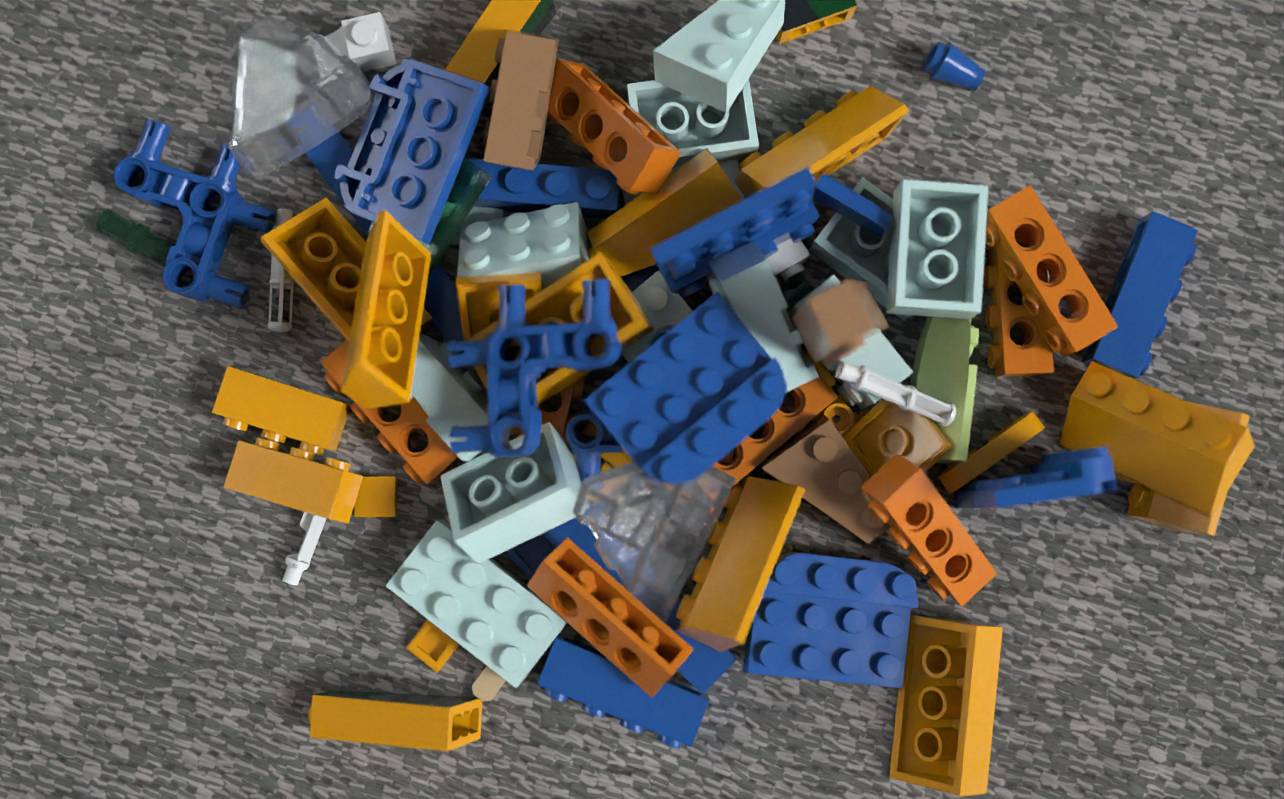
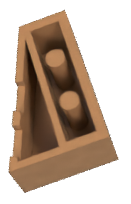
(520, 99)
(839, 321)
(830, 474)

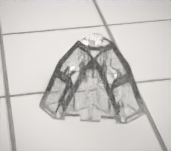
(290, 95)
(652, 528)

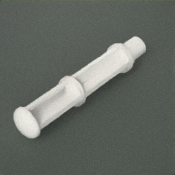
(280, 280)
(894, 392)
(300, 561)

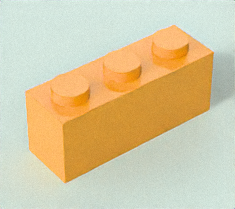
(280, 411)
(294, 479)

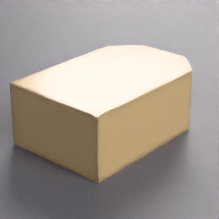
(487, 684)

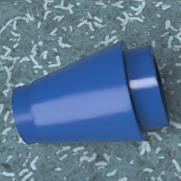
(953, 67)

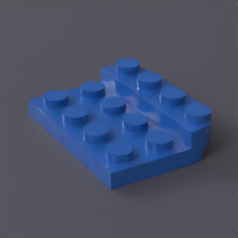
(412, 145)
(765, 218)
(691, 395)
(1056, 478)
(832, 621)

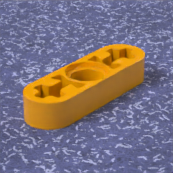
(998, 447)

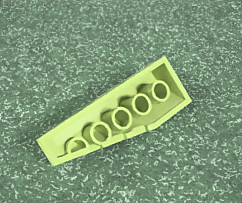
(945, 374)

